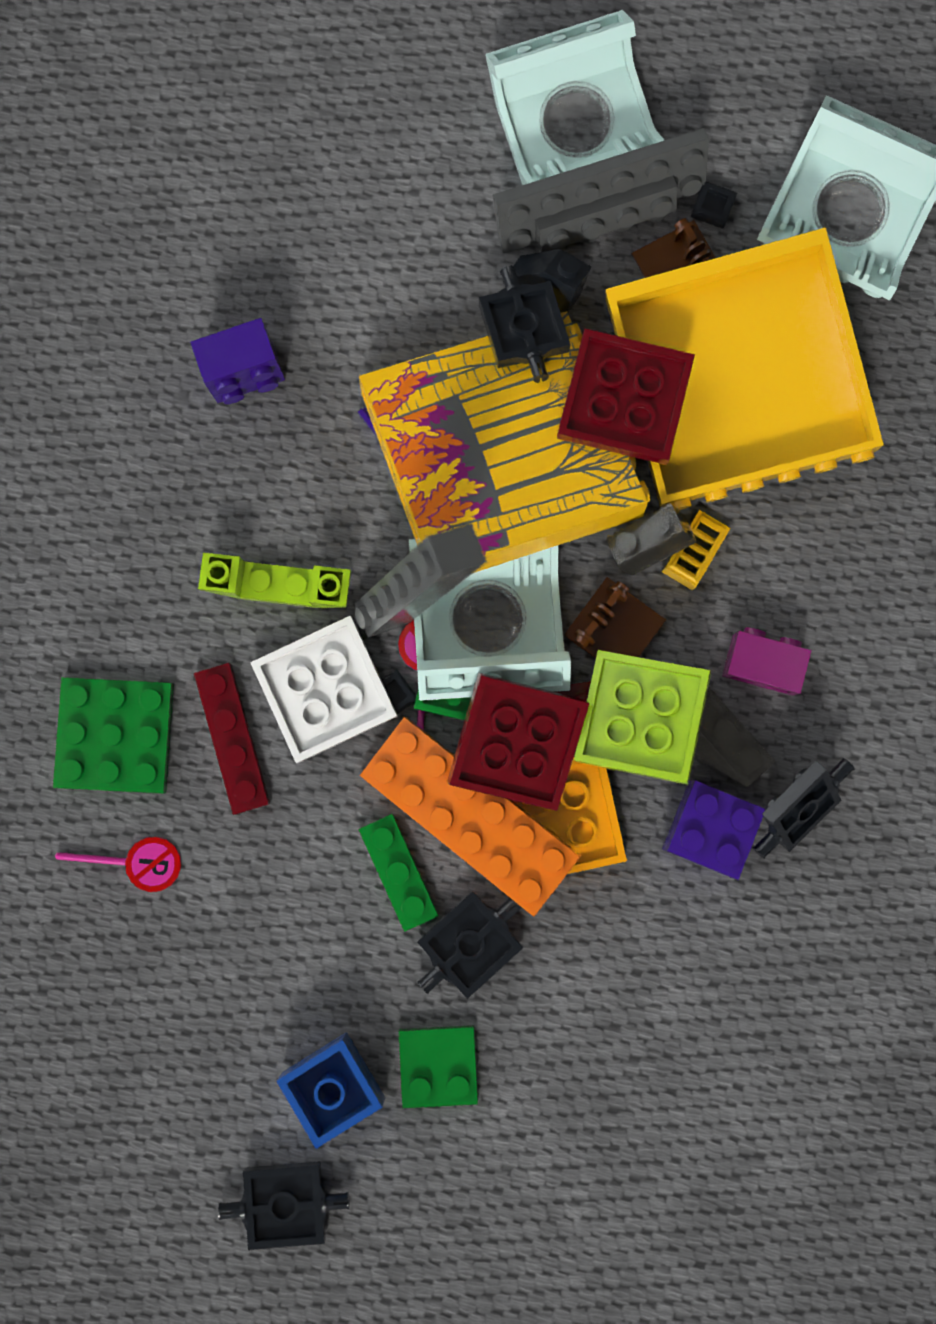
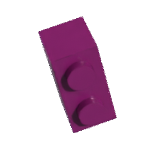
(767, 662)

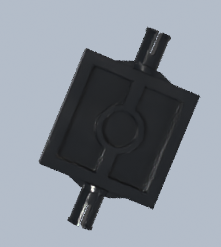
(524, 324)
(802, 806)
(469, 945)
(284, 1205)

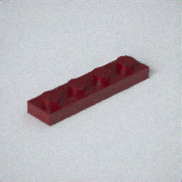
(231, 738)

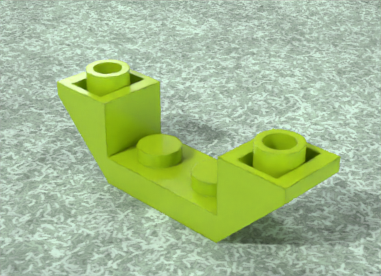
(274, 583)

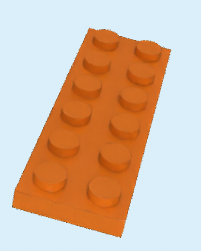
(479, 827)

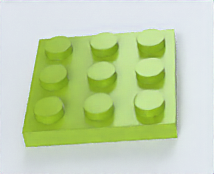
(643, 716)

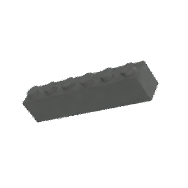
(420, 580)

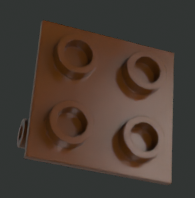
(674, 250)
(614, 622)

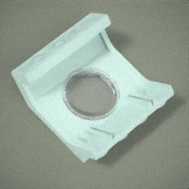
(570, 83)
(864, 172)
(495, 625)

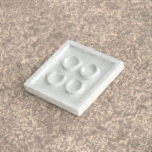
(324, 689)

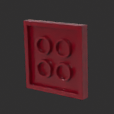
(625, 396)
(517, 742)

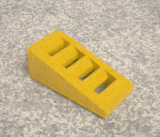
(685, 576)

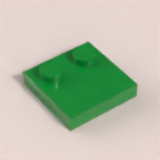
(438, 1066)

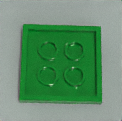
(113, 735)

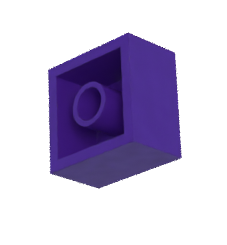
(238, 361)
(713, 829)

